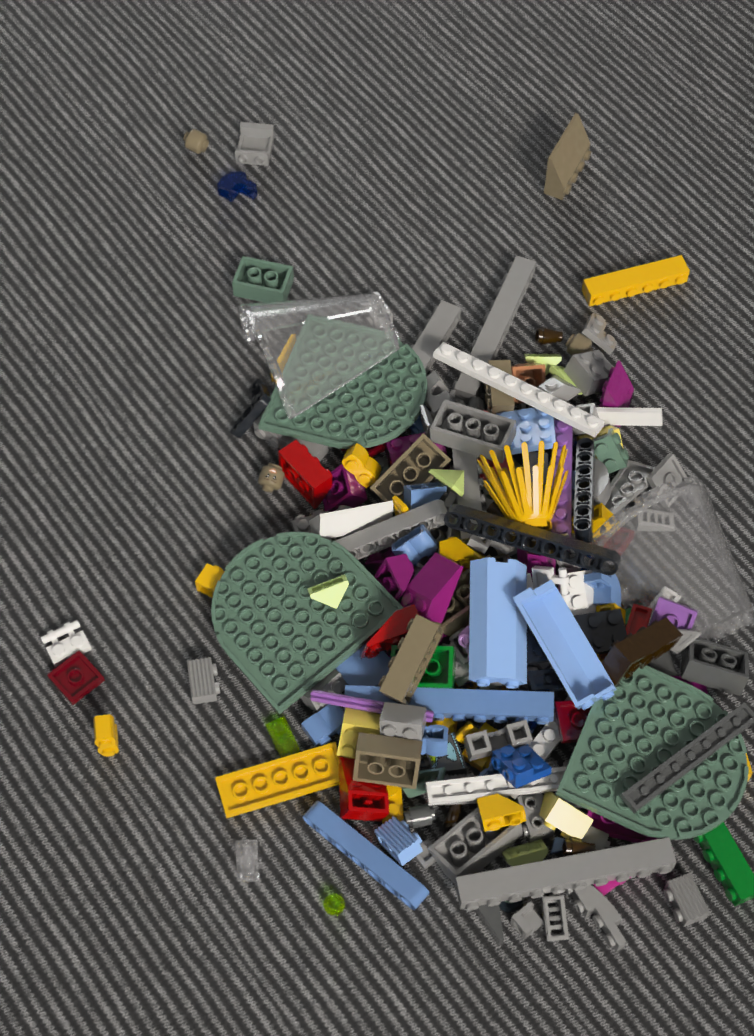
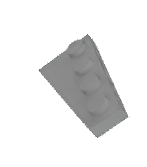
(628, 484)

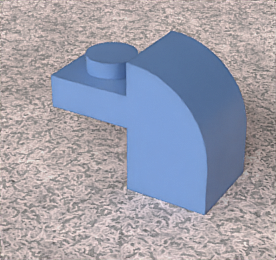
(606, 588)

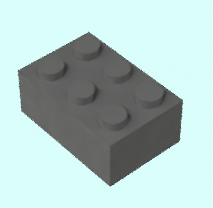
(715, 666)

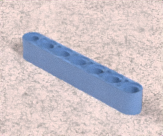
(366, 855)

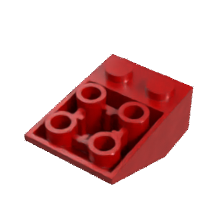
(390, 632)
(358, 798)

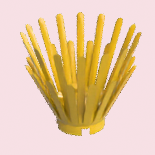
(523, 501)

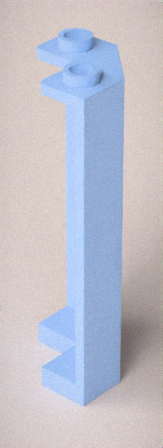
(496, 623)
(565, 645)

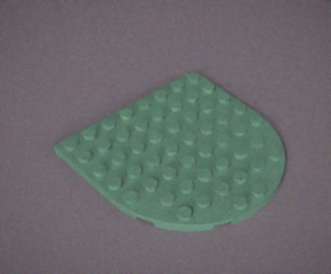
(363, 411)
(275, 627)
(635, 734)

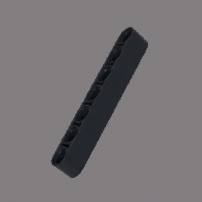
(584, 490)

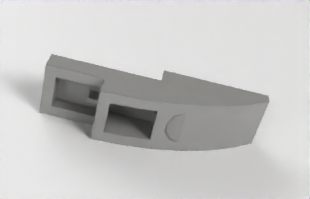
(590, 902)

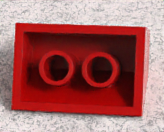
(305, 472)

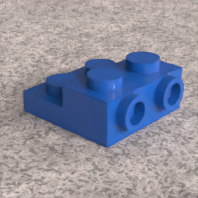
(519, 765)

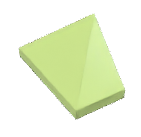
(547, 359)
(451, 478)
(330, 591)
(526, 853)

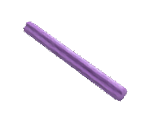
(354, 702)

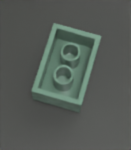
(262, 280)

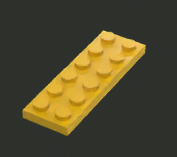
(279, 780)

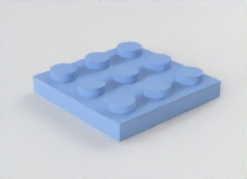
(531, 428)

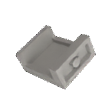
(255, 143)

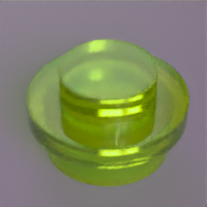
(334, 904)

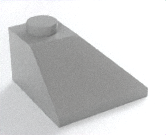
(559, 388)

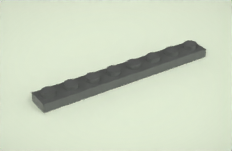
(688, 758)

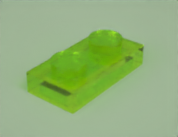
(282, 737)

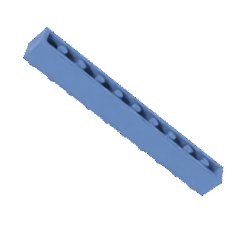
(472, 703)

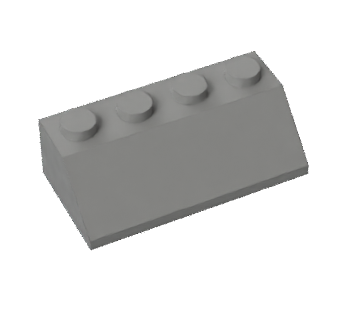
(469, 848)

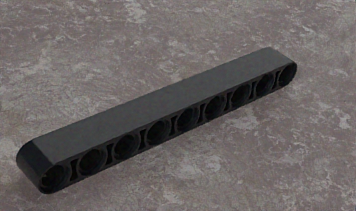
(542, 538)

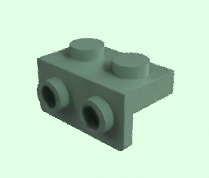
(610, 451)

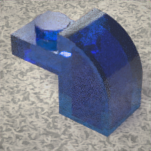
(234, 184)

